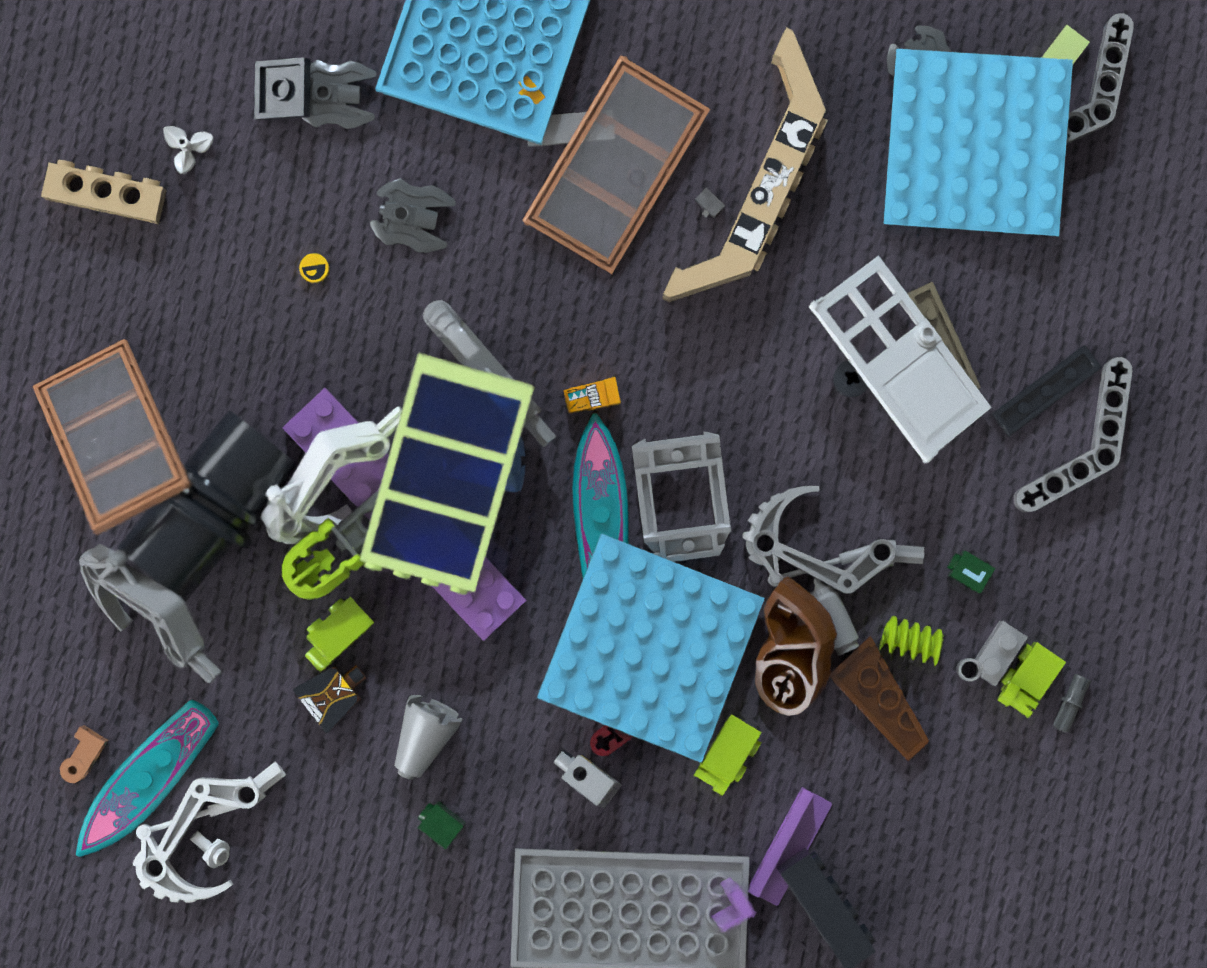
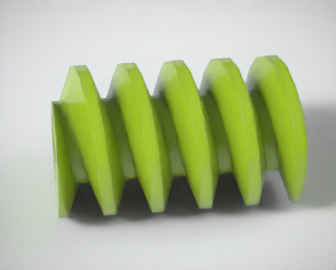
(912, 640)

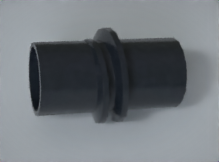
(194, 529)

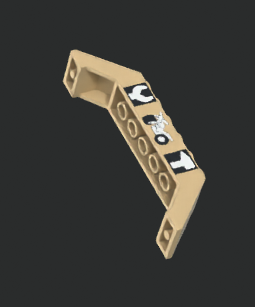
(774, 180)

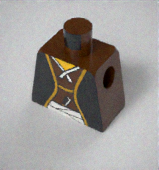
(330, 695)

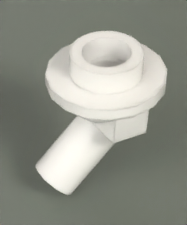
(213, 851)

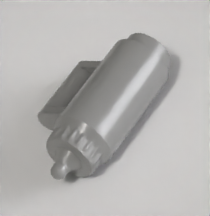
(831, 600)

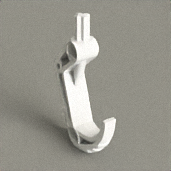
(330, 450)
(226, 796)

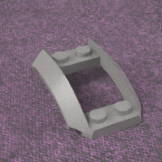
(678, 455)

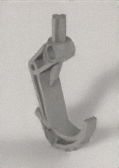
(474, 354)
(110, 577)
(846, 581)

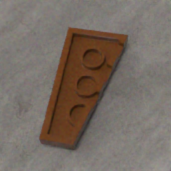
(876, 694)

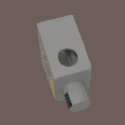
(597, 785)

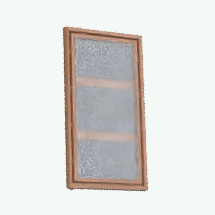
(616, 164)
(111, 436)

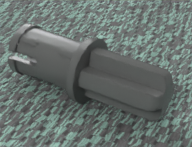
(1071, 703)

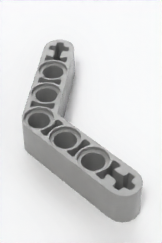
(1107, 70)
(1099, 442)

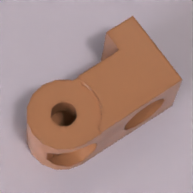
(84, 756)

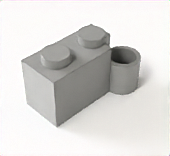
(995, 654)

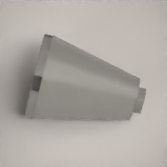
(423, 735)

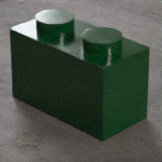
(440, 823)

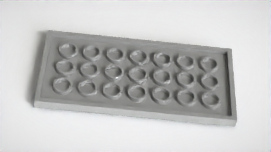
(624, 910)

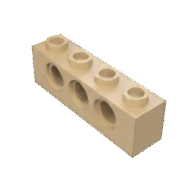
(57, 189)

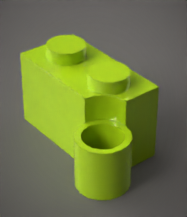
(336, 632)

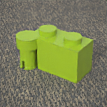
(1030, 678)
(728, 753)

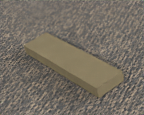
(932, 308)

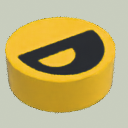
(314, 268)

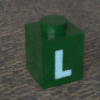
(970, 571)

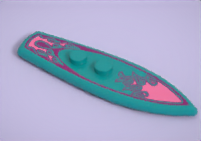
(598, 491)
(146, 777)

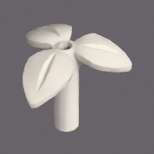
(177, 139)

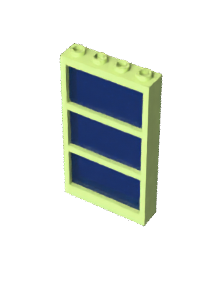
(446, 474)

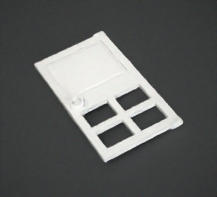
(915, 375)

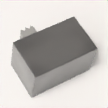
(709, 203)

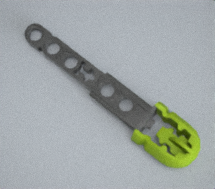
(351, 536)

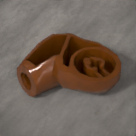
(798, 653)

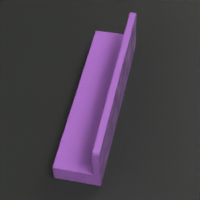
(793, 835)
(737, 911)

